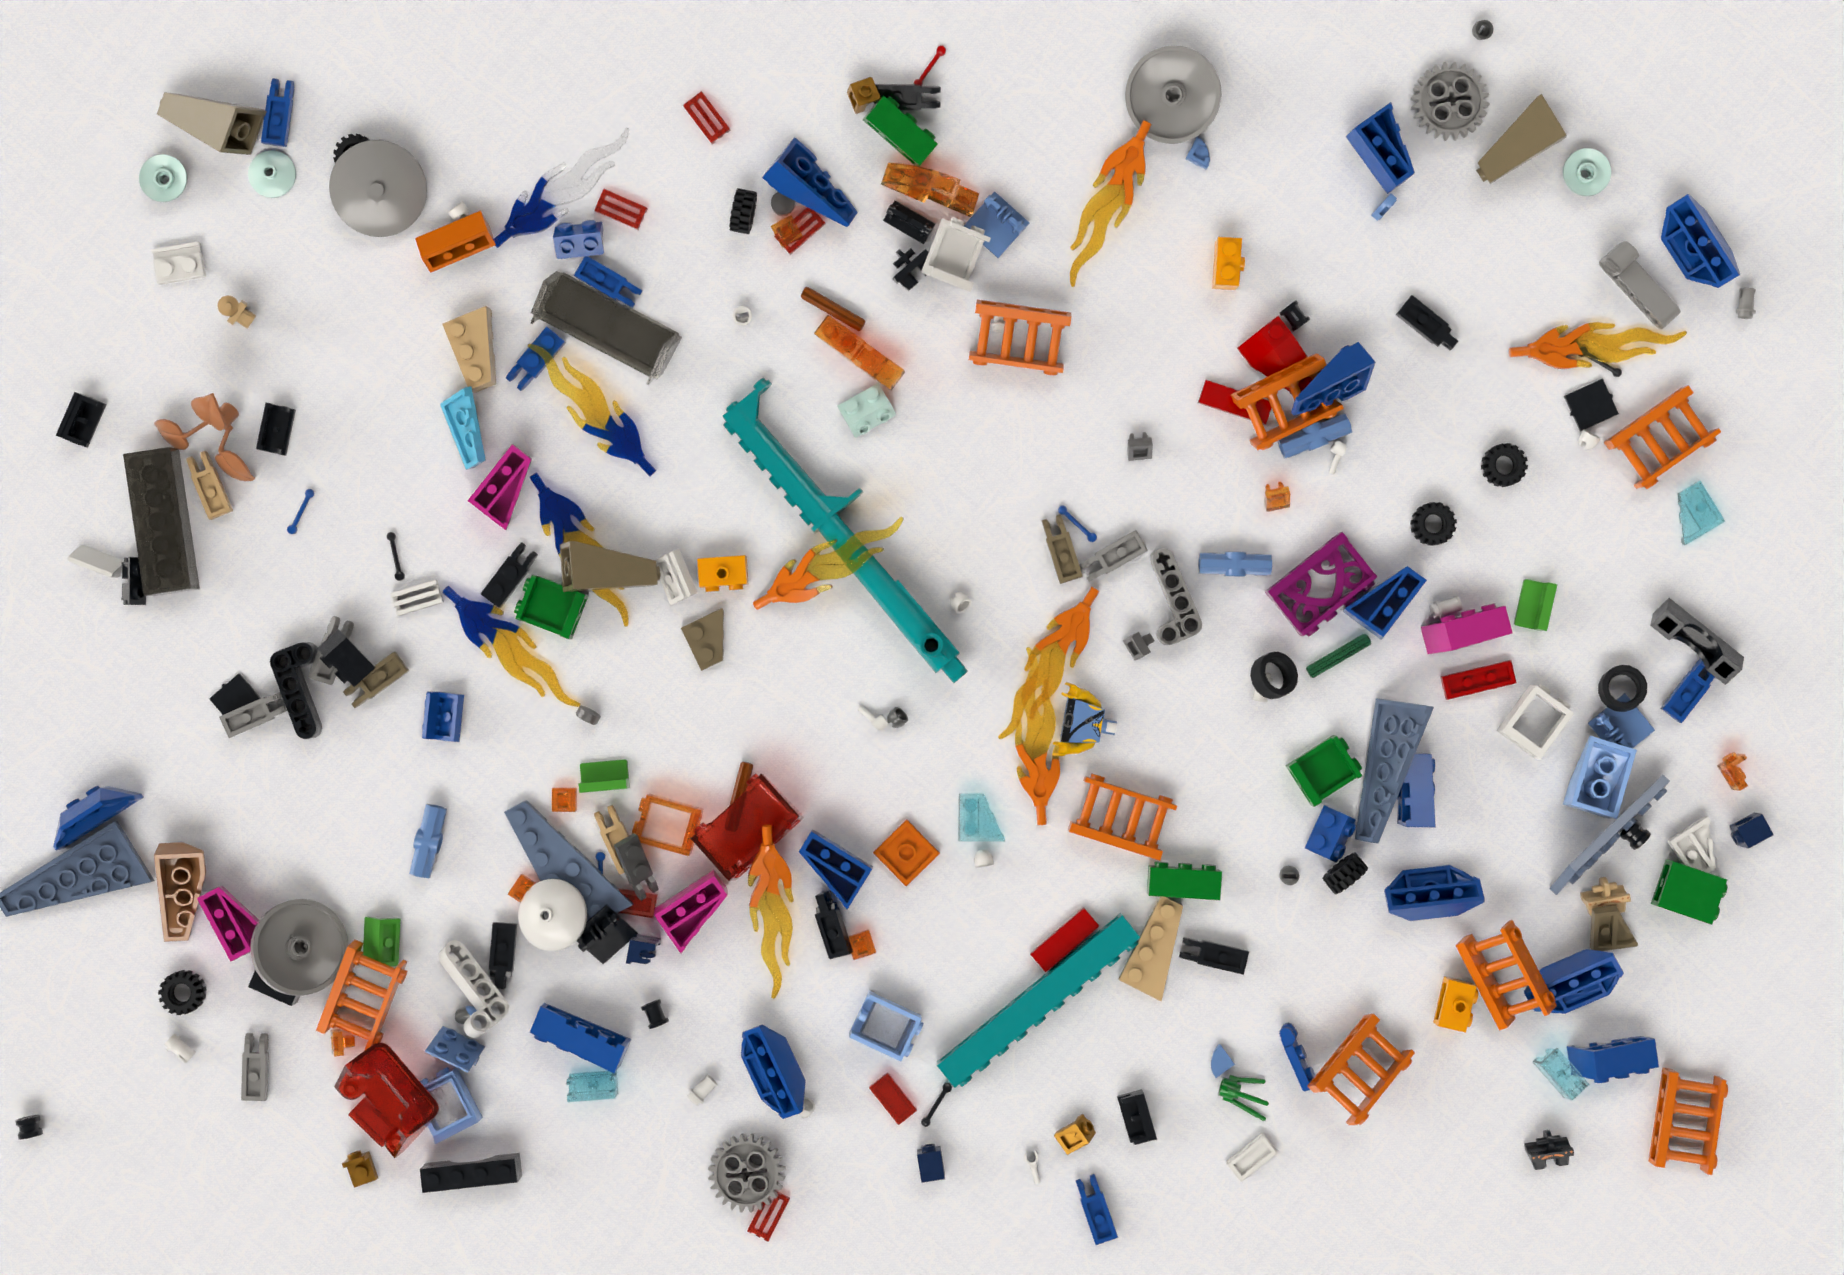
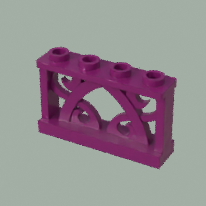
(1331, 553)

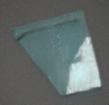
(1697, 512)
(976, 819)

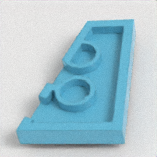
(464, 426)

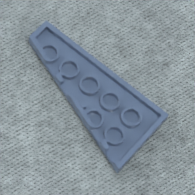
(1392, 746)
(1610, 836)
(557, 859)
(88, 869)

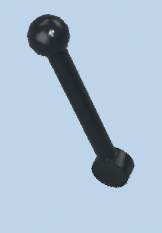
(1615, 371)
(399, 575)
(946, 1088)

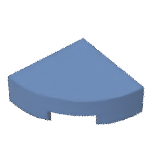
(1199, 154)
(1384, 207)
(1220, 1061)

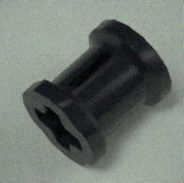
(1290, 318)
(654, 1014)

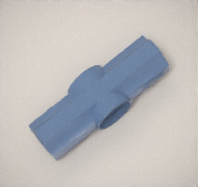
(1315, 436)
(1235, 564)
(428, 841)

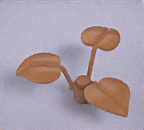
(220, 418)

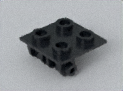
(605, 934)

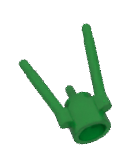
(1230, 1089)

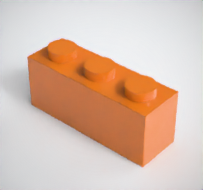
(455, 241)

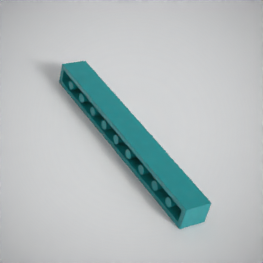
(1037, 1000)

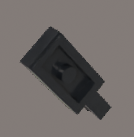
(1426, 323)
(832, 926)
(502, 952)

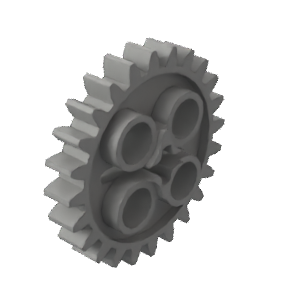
(1445, 80)
(750, 1193)

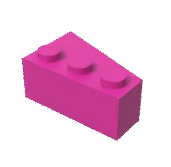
(502, 487)
(1467, 629)
(690, 909)
(230, 921)

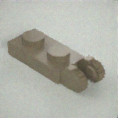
(1062, 552)
(383, 675)

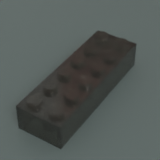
(161, 521)

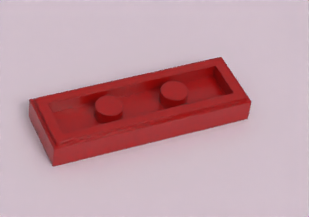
(1220, 398)
(1478, 679)
(1064, 939)

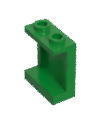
(550, 607)
(1324, 769)
(1689, 892)

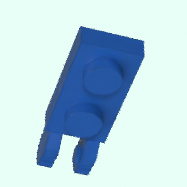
(278, 114)
(605, 280)
(532, 361)
(1687, 693)
(1296, 1055)
(1097, 1212)

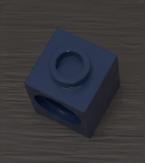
(1750, 830)
(930, 1163)

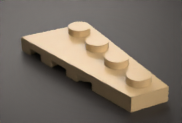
(1151, 958)

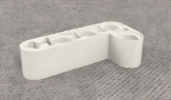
(469, 987)

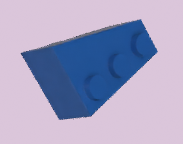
(1417, 794)

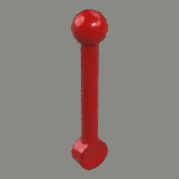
(939, 52)

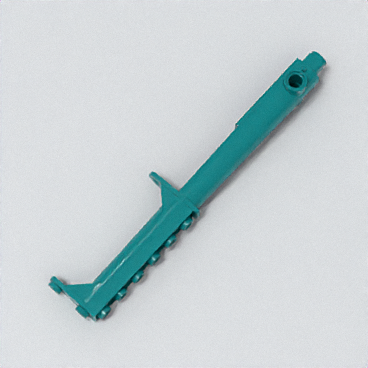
(823, 514)

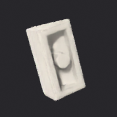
(96, 561)

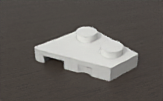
(1695, 846)

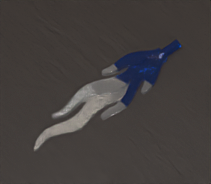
(549, 194)

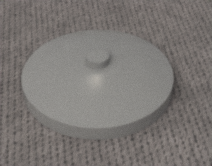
(1173, 92)
(378, 188)
(298, 947)

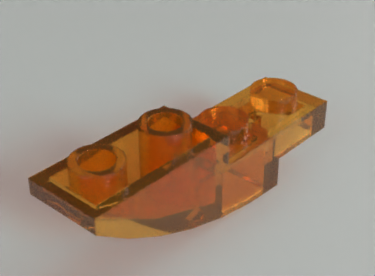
(930, 184)
(859, 352)

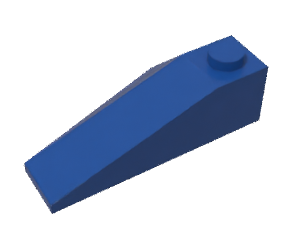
(803, 181)
(1341, 378)

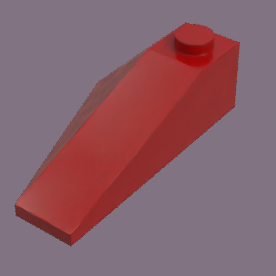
(1273, 350)

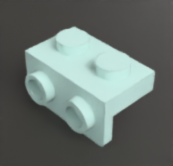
(866, 410)

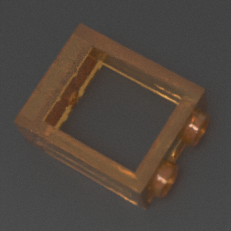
(694, 821)

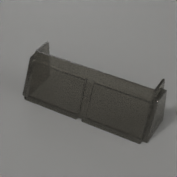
(605, 324)

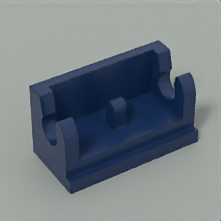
(640, 947)

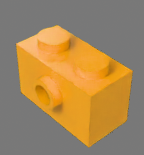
(1227, 263)
(722, 571)
(1455, 1004)

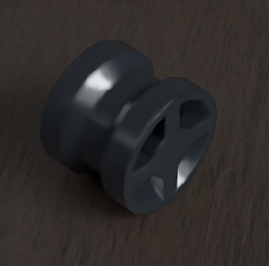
(1635, 835)
(29, 1127)

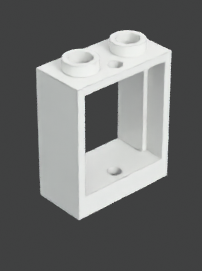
(1520, 740)

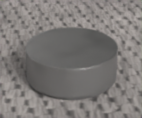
(782, 205)
(588, 715)

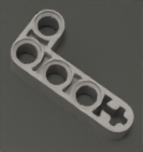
(1638, 285)
(1171, 595)

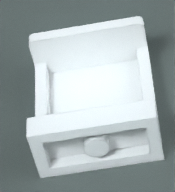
(954, 253)

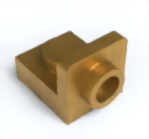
(862, 93)
(1075, 1134)
(360, 1168)

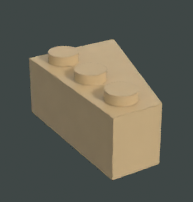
(473, 347)

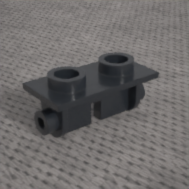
(909, 222)
(133, 591)

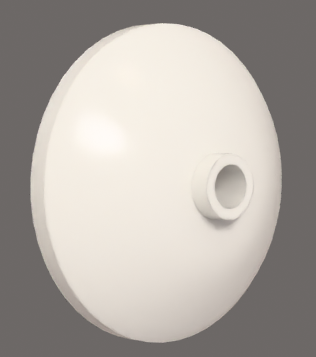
(566, 915)

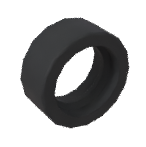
(1288, 671)
(1610, 701)

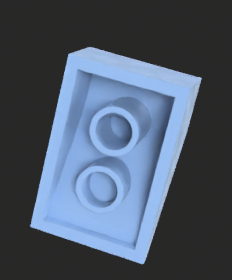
(1600, 778)

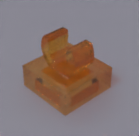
(786, 231)
(1277, 498)
(564, 799)
(520, 887)
(862, 944)
(339, 1041)

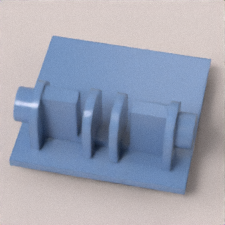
(1000, 223)
(1621, 727)
(455, 1049)

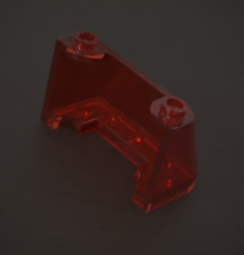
(736, 833)
(392, 1091)

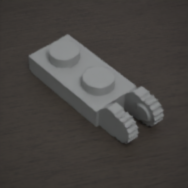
(1116, 554)
(319, 670)
(250, 715)
(255, 1069)

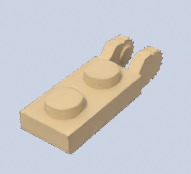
(209, 487)
(612, 834)

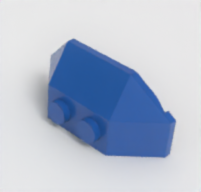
(1697, 244)
(91, 812)
(1433, 893)
(1580, 979)
(773, 1070)

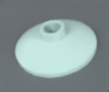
(1595, 164)
(152, 177)
(280, 181)

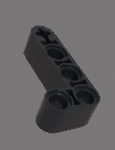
(301, 691)

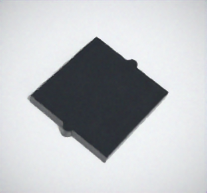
(1591, 405)
(234, 695)

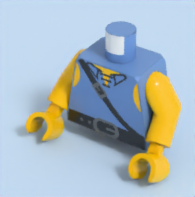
(1082, 722)

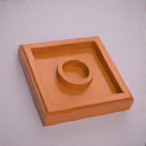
(906, 852)

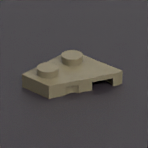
(706, 639)
(1609, 930)

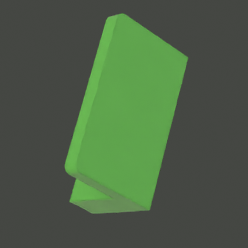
(1535, 605)
(604, 776)
(382, 939)

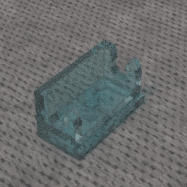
(1561, 1073)
(592, 1086)

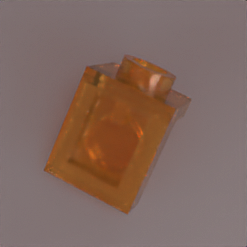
(1733, 775)

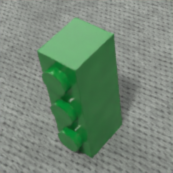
(900, 130)
(1184, 881)

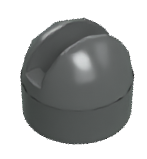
(1485, 33)
(897, 717)
(1289, 870)

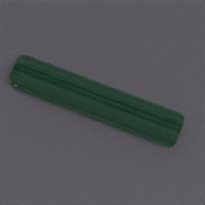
(1338, 655)

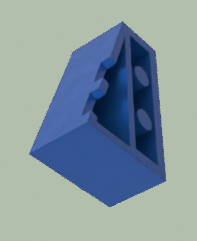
(1382, 149)
(1385, 603)
(836, 866)
(1615, 1058)

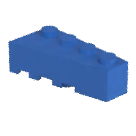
(580, 1037)

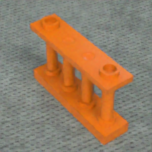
(1010, 315)
(1269, 388)
(1660, 413)
(1127, 840)
(1494, 992)
(338, 997)
(1338, 1064)
(1664, 1129)

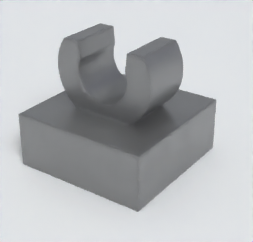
(1139, 448)
(1138, 645)

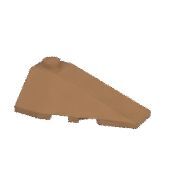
(179, 883)

